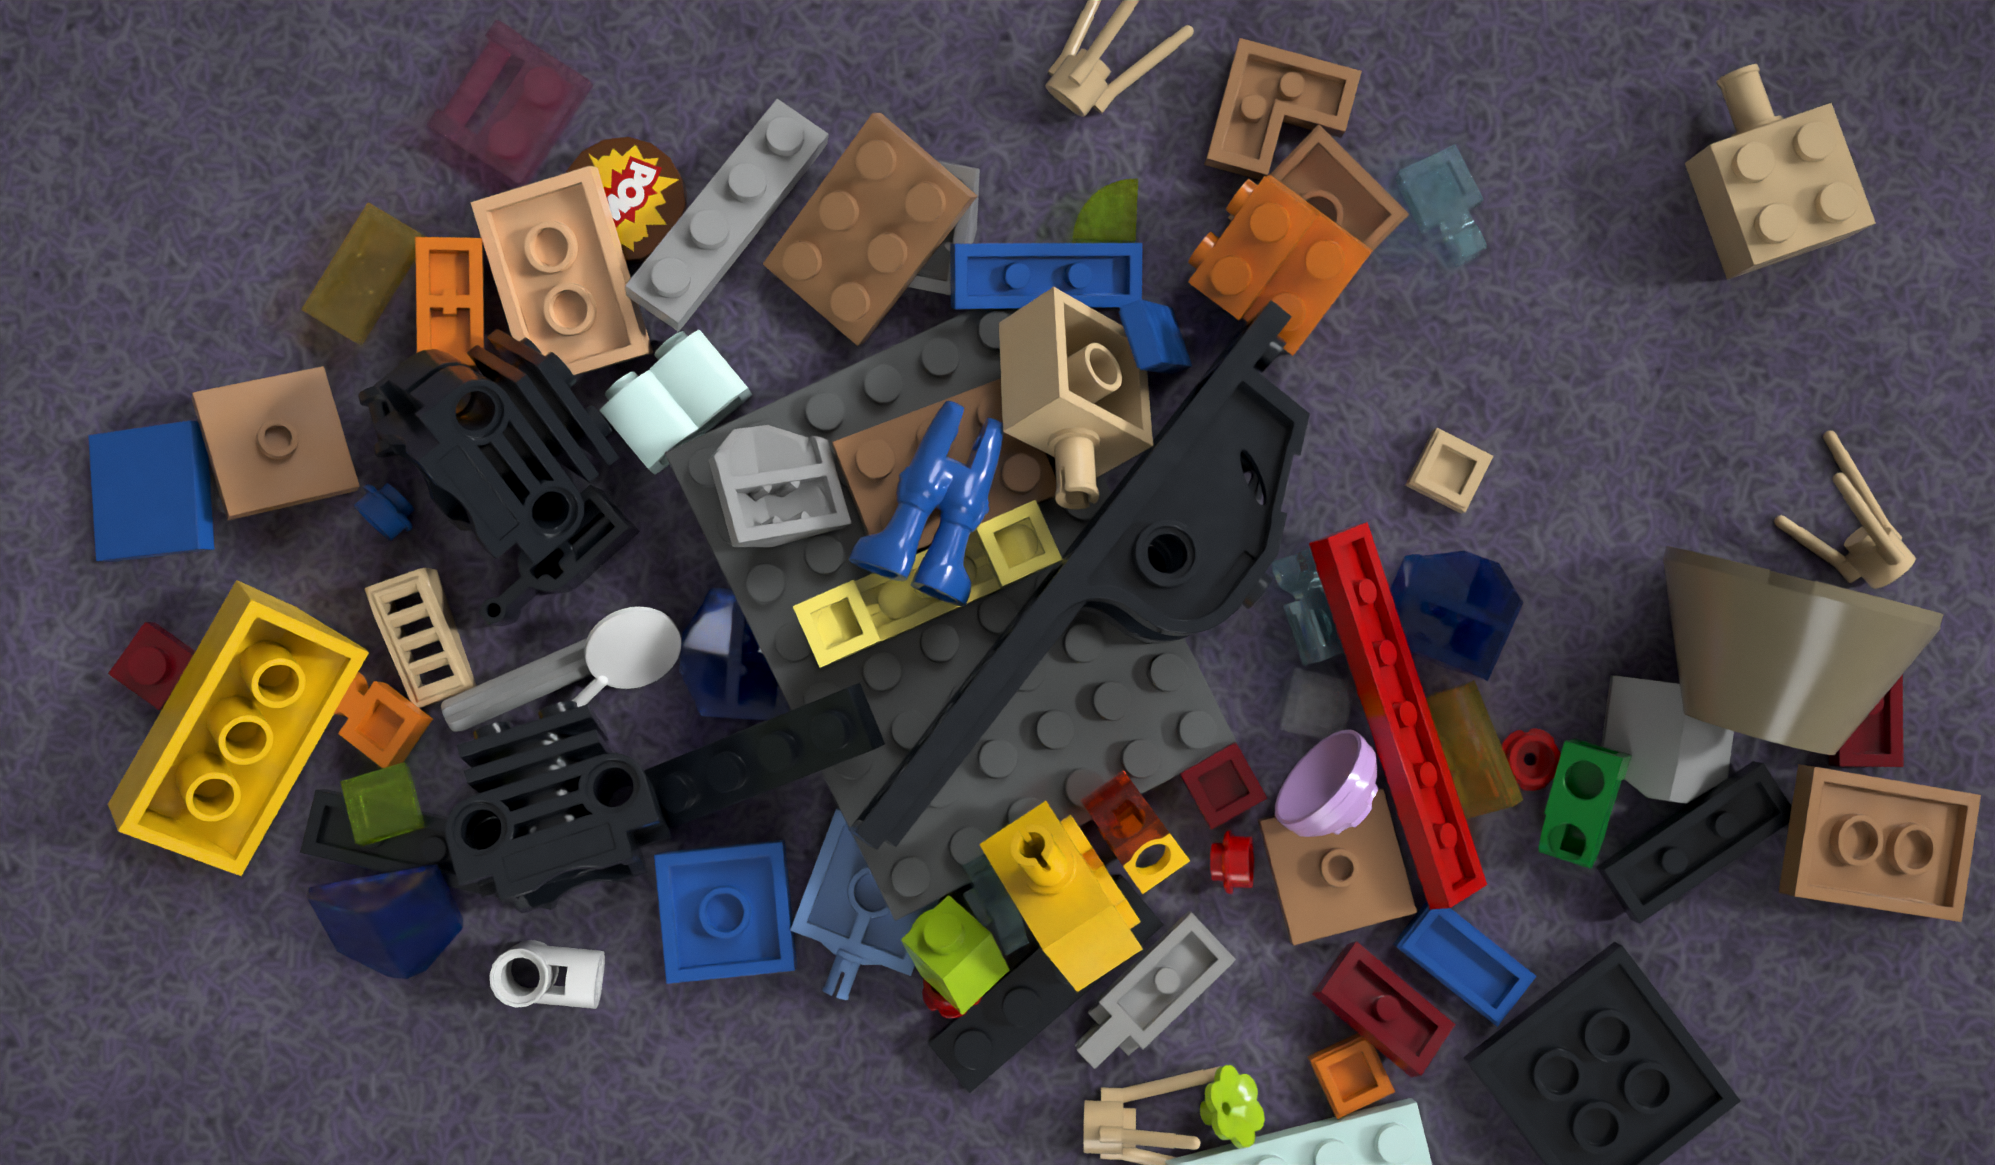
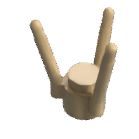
(1080, 78)
(1875, 547)
(1112, 1129)

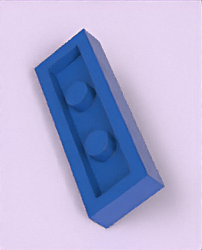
(1020, 272)

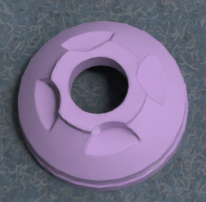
(1329, 787)

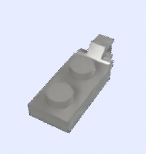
(1154, 990)

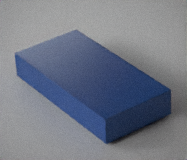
(1154, 337)
(1465, 961)

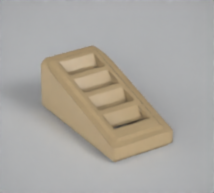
(391, 622)

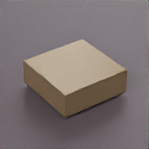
(1449, 470)

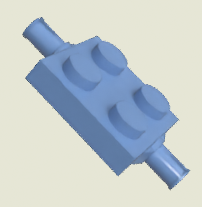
(850, 914)

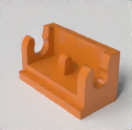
(450, 295)

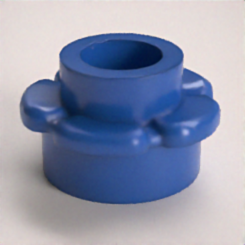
(385, 510)

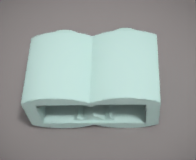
(675, 399)

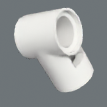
(582, 981)

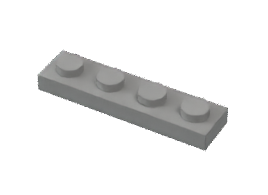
(726, 215)

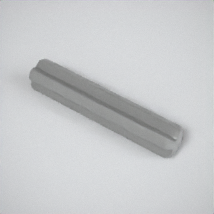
(516, 687)

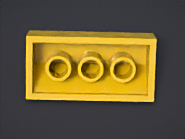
(236, 730)

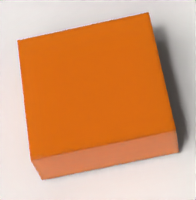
(1350, 1075)

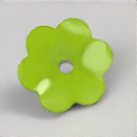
(1232, 1107)

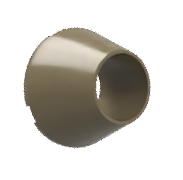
(1785, 651)

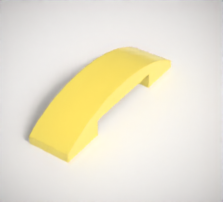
(882, 608)

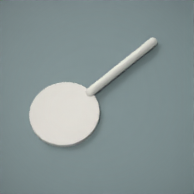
(629, 650)

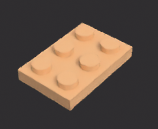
(563, 270)

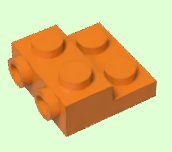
(1278, 253)

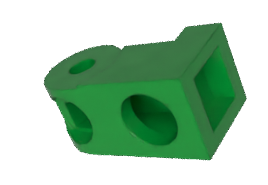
(1582, 801)

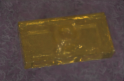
(363, 274)
(1473, 751)

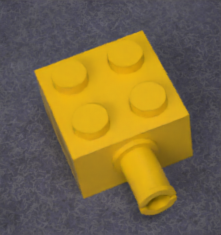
(1064, 894)

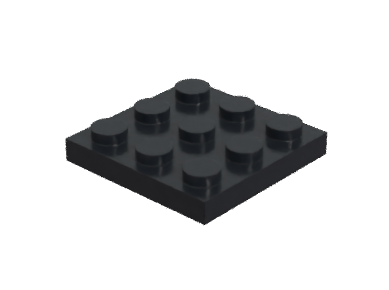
(1602, 1070)

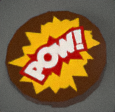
(641, 190)

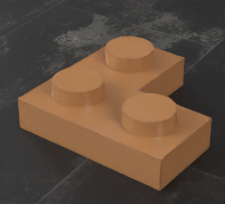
(1274, 88)

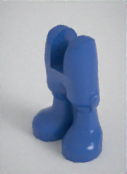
(939, 483)

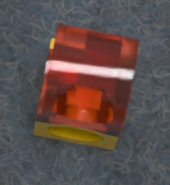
(1130, 828)

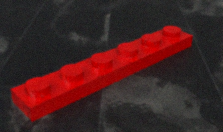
(1398, 715)

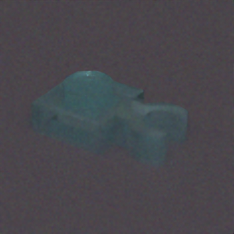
(993, 905)

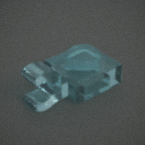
(1441, 195)
(1310, 613)

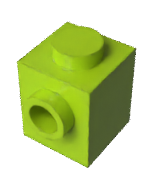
(955, 954)

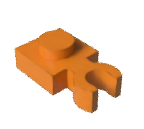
(381, 721)

